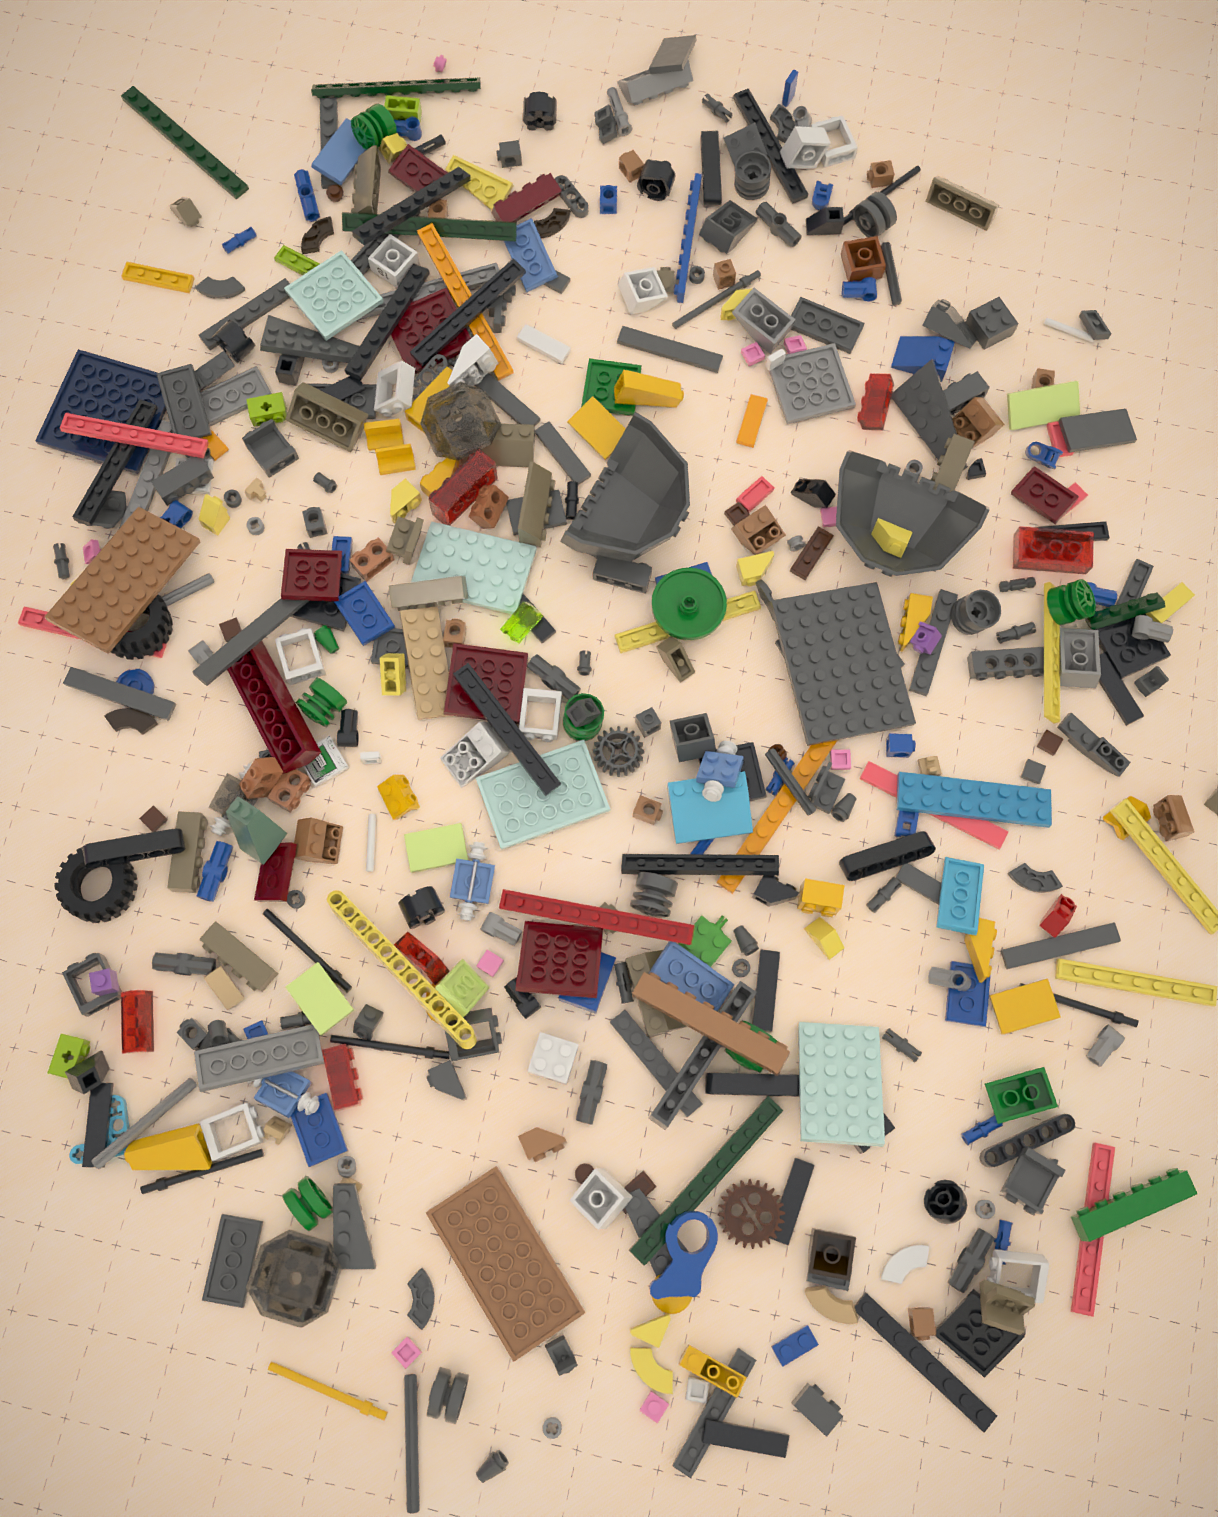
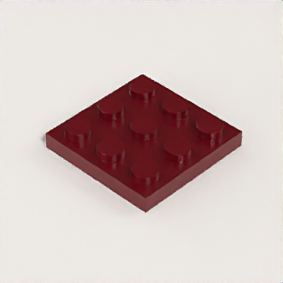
(311, 575)

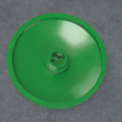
(689, 603)

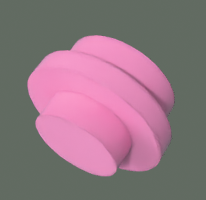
(439, 63)

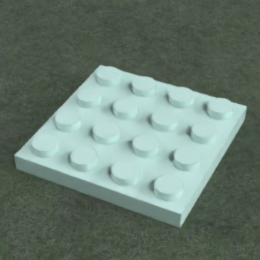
(333, 295)

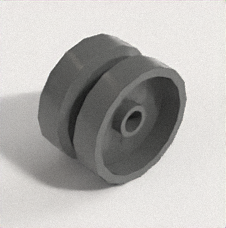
(875, 214)
(447, 1395)

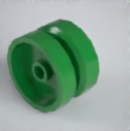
(307, 1203)

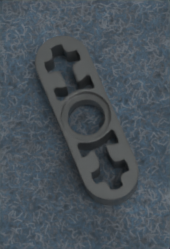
(572, 203)
(426, 369)

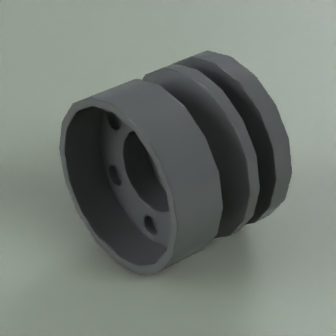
(752, 175)
(976, 612)
(653, 898)

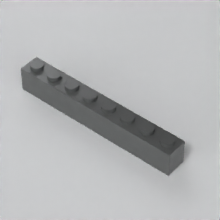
(698, 1061)

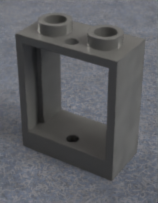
(76, 969)
(481, 1047)

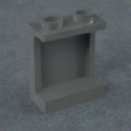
(270, 448)
(1031, 1181)

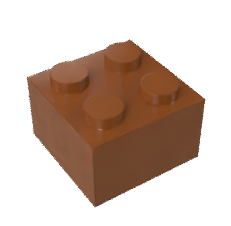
(863, 259)

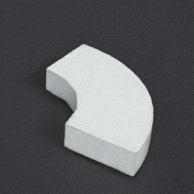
(904, 1261)

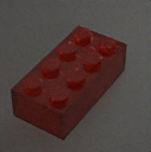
(462, 487)
(1053, 550)

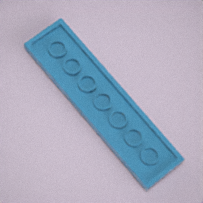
(974, 799)

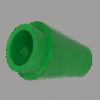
(326, 639)

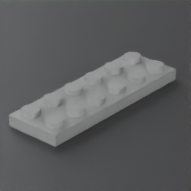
(258, 1058)

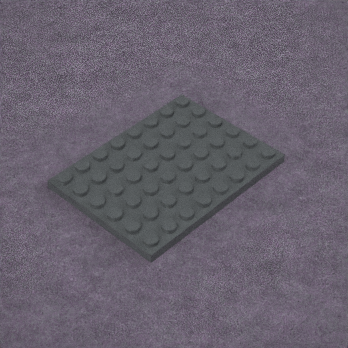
(842, 663)

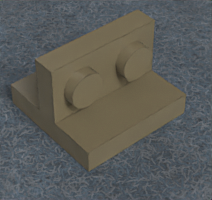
(405, 538)
(1004, 1306)

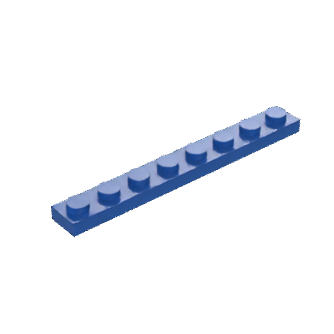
(686, 243)

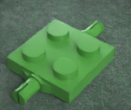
(708, 940)

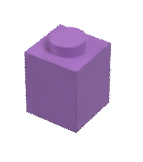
(104, 982)

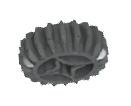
(612, 746)

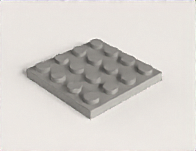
(812, 384)

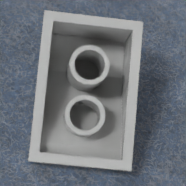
(763, 320)
(1079, 658)

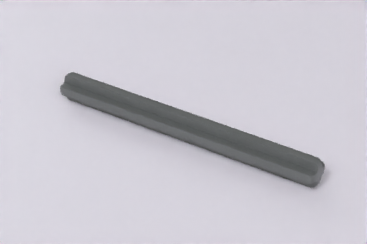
(411, 1443)

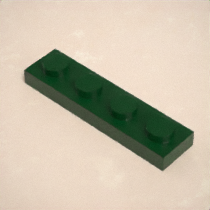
(1125, 611)

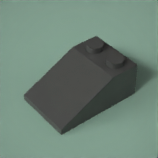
(727, 226)
(947, 322)

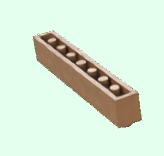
(711, 1023)

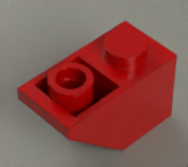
(1058, 915)

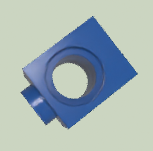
(608, 206)
(900, 745)

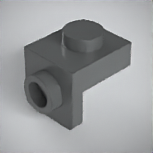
(1151, 681)
(367, 1022)
(561, 1355)

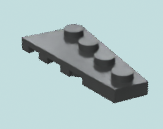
(642, 1216)
(350, 1229)

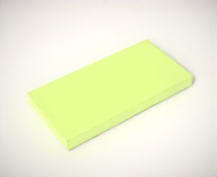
(1043, 404)

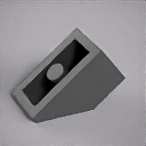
(446, 1080)

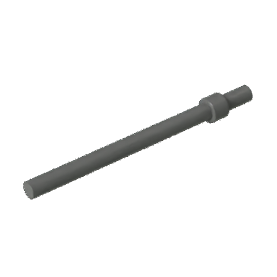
(743, 282)

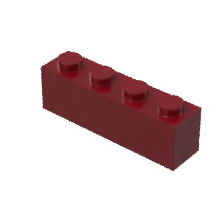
(527, 200)

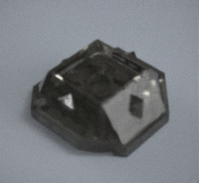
(462, 437)
(272, 1281)

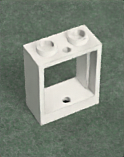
(842, 153)
(403, 376)
(305, 673)
(541, 696)
(211, 1135)
(1038, 1275)

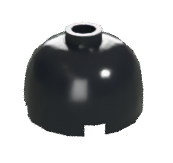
(945, 1202)

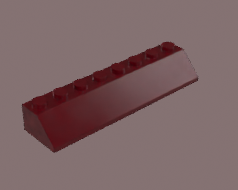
(272, 708)

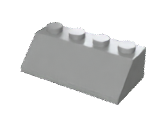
(647, 85)

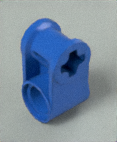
(1044, 455)
(177, 514)

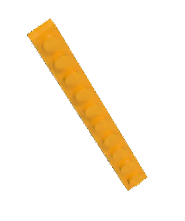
(460, 293)
(778, 809)

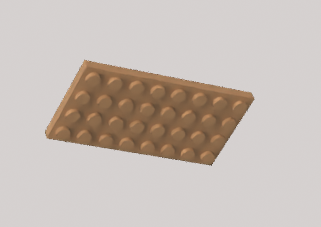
(122, 580)
(505, 1263)

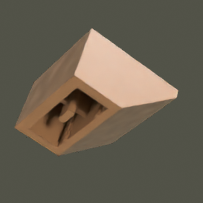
(977, 421)
(758, 531)
(1173, 817)
(318, 841)
(539, 1141)

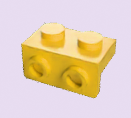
(398, 796)

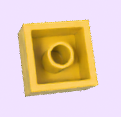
(820, 897)

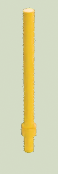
(365, 1407)

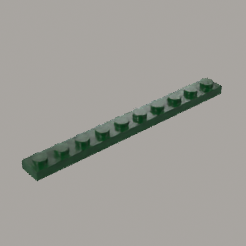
(390, 87)
(185, 142)
(445, 227)
(707, 1178)

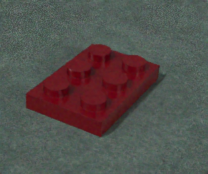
(415, 169)
(1044, 495)
(276, 874)

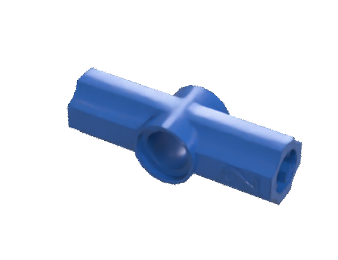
(306, 195)
(214, 871)

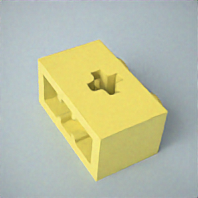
(393, 674)

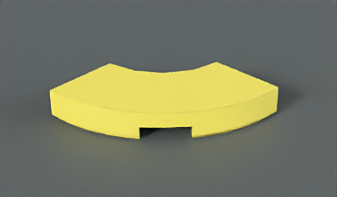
(650, 1372)

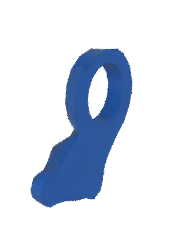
(685, 1271)

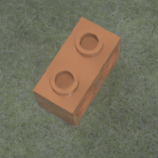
(488, 506)
(375, 562)
(261, 777)
(284, 786)

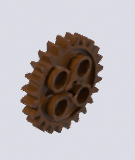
(735, 1223)

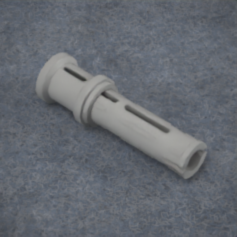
(620, 115)

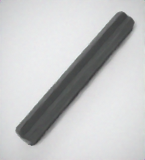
(891, 273)
(790, 782)

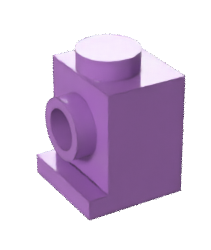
(925, 638)

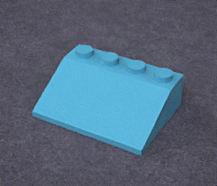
(701, 819)

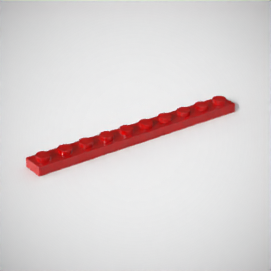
(597, 917)

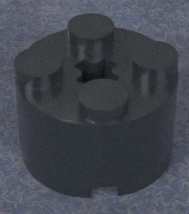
(539, 111)
(656, 179)
(233, 340)
(421, 907)

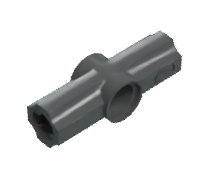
(784, 229)
(553, 677)
(183, 964)
(591, 1092)
(971, 1260)

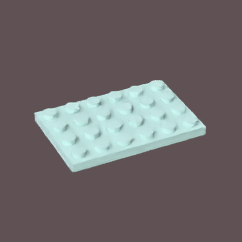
(492, 565)
(524, 813)
(840, 1084)

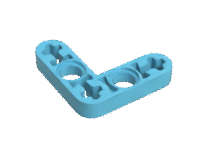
(122, 1108)

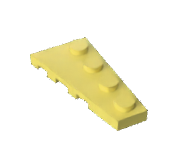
(483, 184)

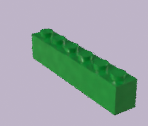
(1133, 1205)

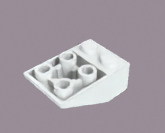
(473, 363)
(475, 753)

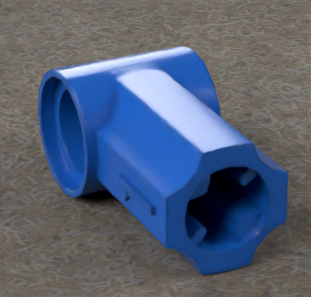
(409, 128)
(862, 289)
(1103, 596)

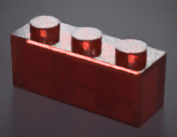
(876, 401)
(422, 958)
(137, 1022)
(342, 1077)

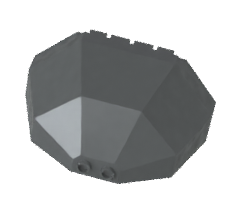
(640, 497)
(937, 518)

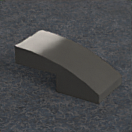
(605, 122)

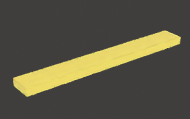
(653, 633)
(1051, 663)
(1167, 865)
(1136, 982)

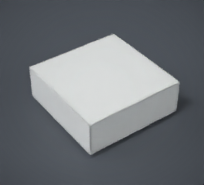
(775, 359)
(371, 757)
(697, 1390)

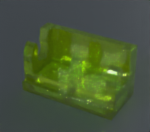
(521, 622)

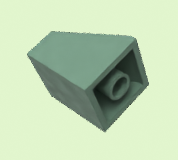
(254, 830)

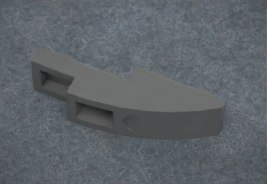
(499, 306)
(213, 370)
(1092, 746)

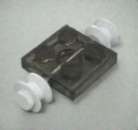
(225, 795)

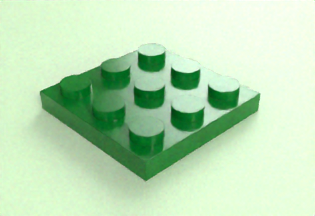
(600, 384)

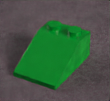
(1021, 1095)

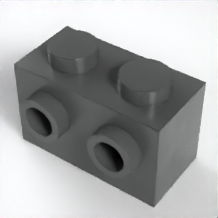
(817, 1409)

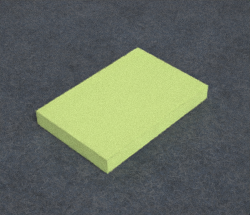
(435, 847)
(462, 987)
(319, 998)

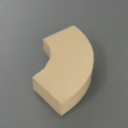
(831, 1306)

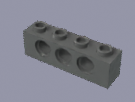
(997, 658)

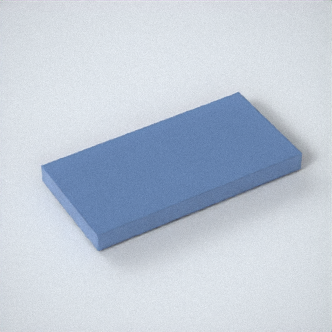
(339, 154)
(531, 255)
(691, 975)

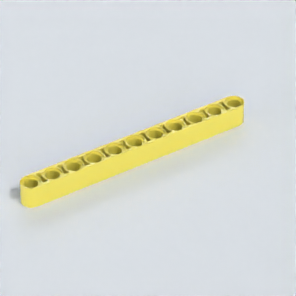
(404, 976)

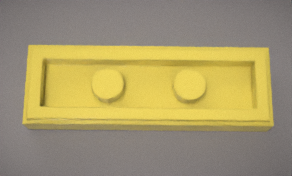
(1173, 601)

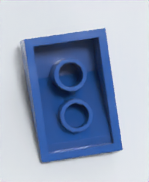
(916, 351)
(592, 1004)

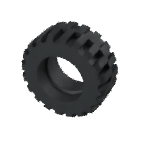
(150, 636)
(114, 901)

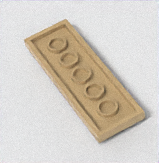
(426, 660)

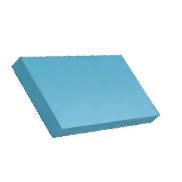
(960, 896)

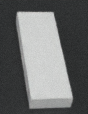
(543, 343)

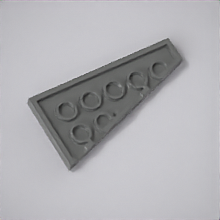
(296, 340)
(927, 408)

